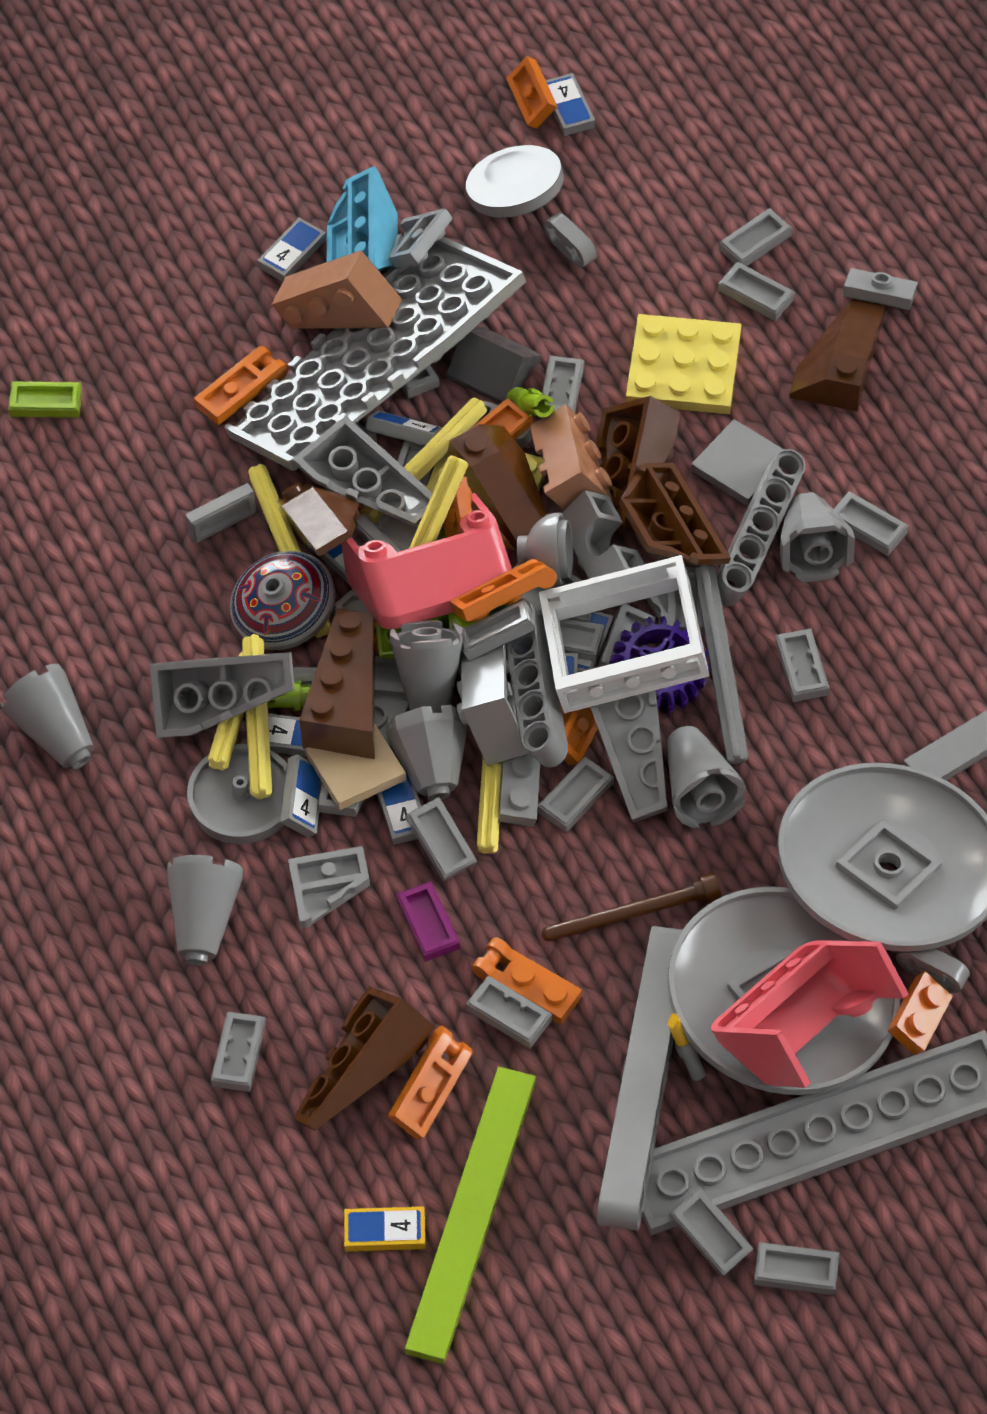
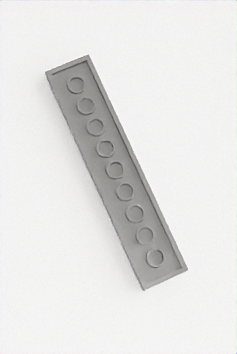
(820, 1130)

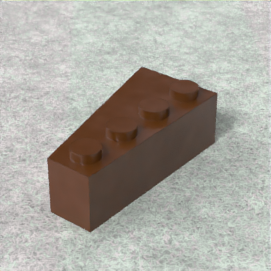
(342, 693)

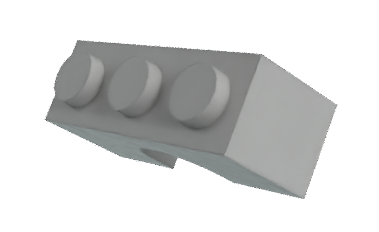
(592, 525)

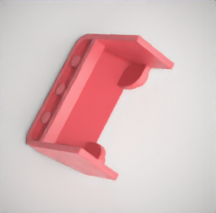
(425, 578)
(802, 999)

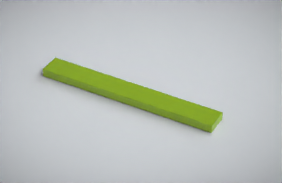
(470, 1216)

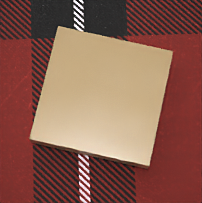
(355, 777)

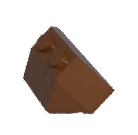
(670, 517)

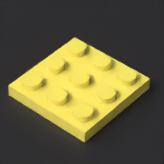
(684, 363)

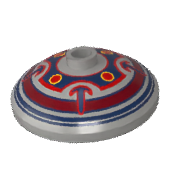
(290, 612)

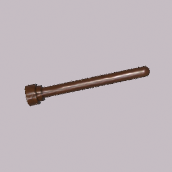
(704, 889)

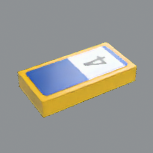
(384, 1229)

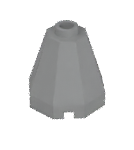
(814, 539)
(429, 748)

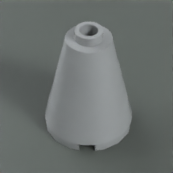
(427, 662)
(50, 715)
(701, 780)
(201, 904)

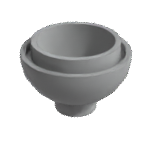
(549, 543)

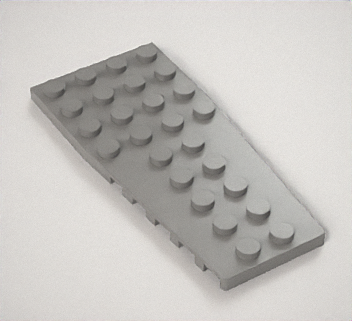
(364, 366)

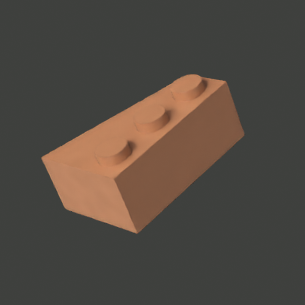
(338, 295)
(568, 457)

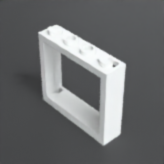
(632, 675)

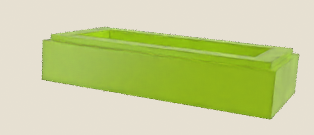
(45, 399)

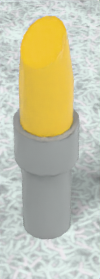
(685, 1049)

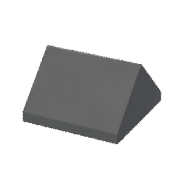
(491, 364)

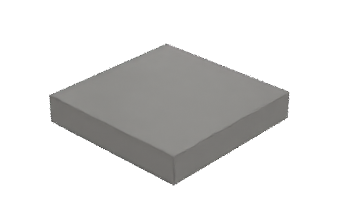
(736, 461)

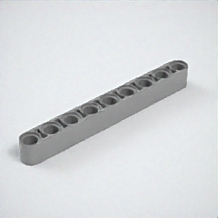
(640, 1091)

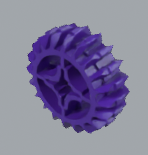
(670, 638)

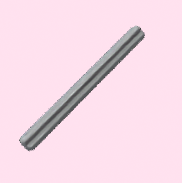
(721, 665)

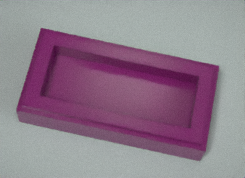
(427, 921)

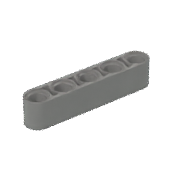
(766, 515)
(536, 696)

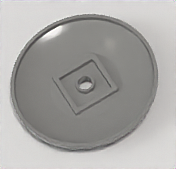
(886, 814)
(730, 951)

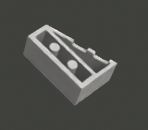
(490, 705)

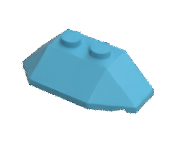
(363, 220)

